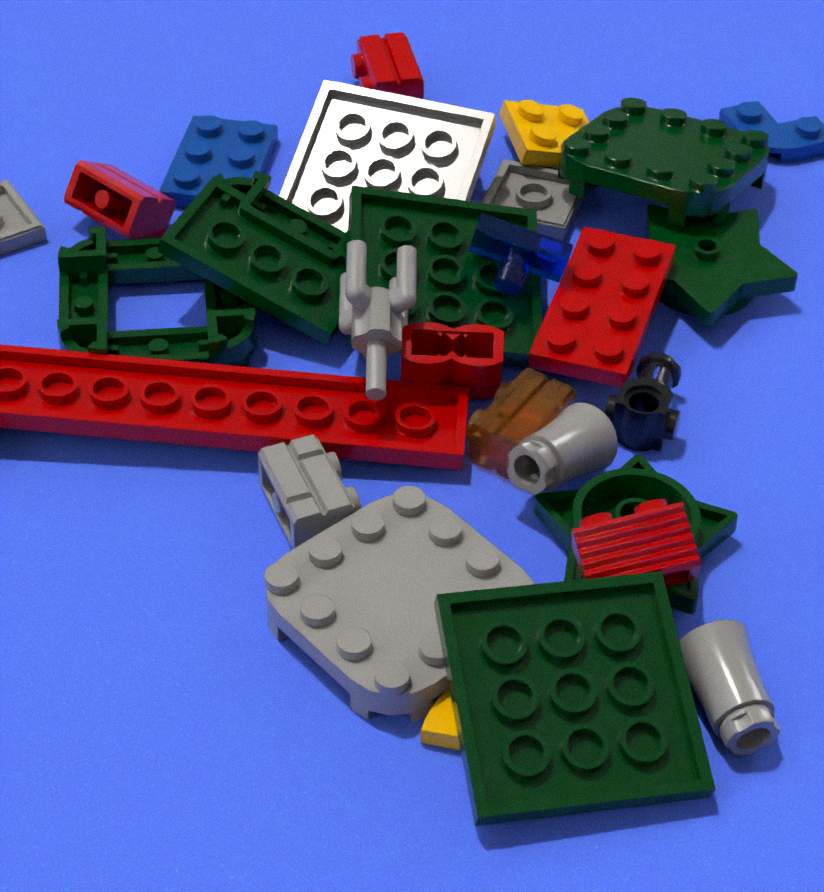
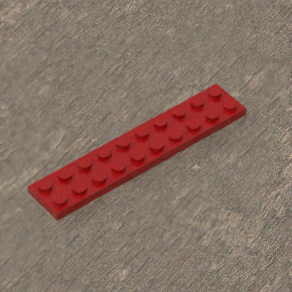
(229, 406)

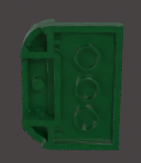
(263, 252)

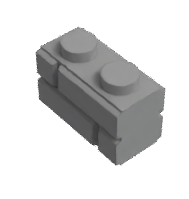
(304, 488)

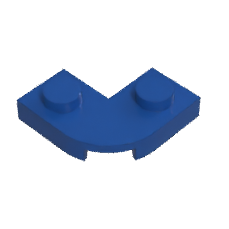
(792, 139)

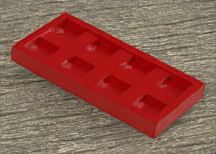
(602, 307)

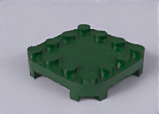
(665, 159)

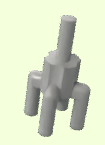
(376, 314)

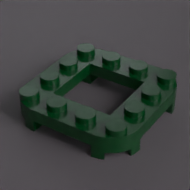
(84, 305)

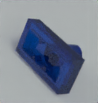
(519, 253)

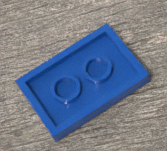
(215, 148)

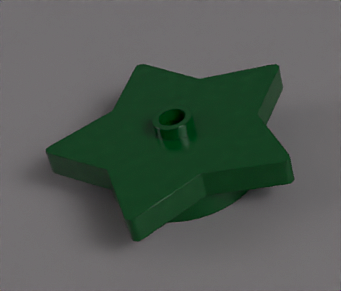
(717, 265)
(619, 494)

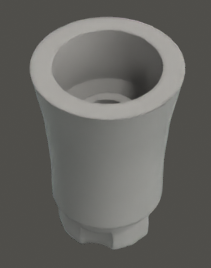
(569, 446)
(729, 685)

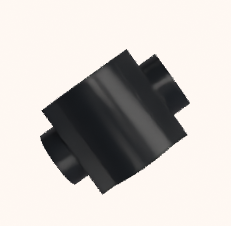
(644, 406)

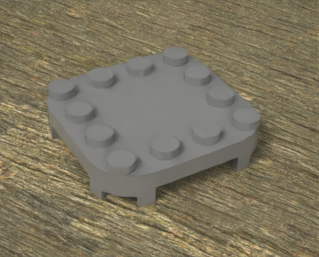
(367, 596)

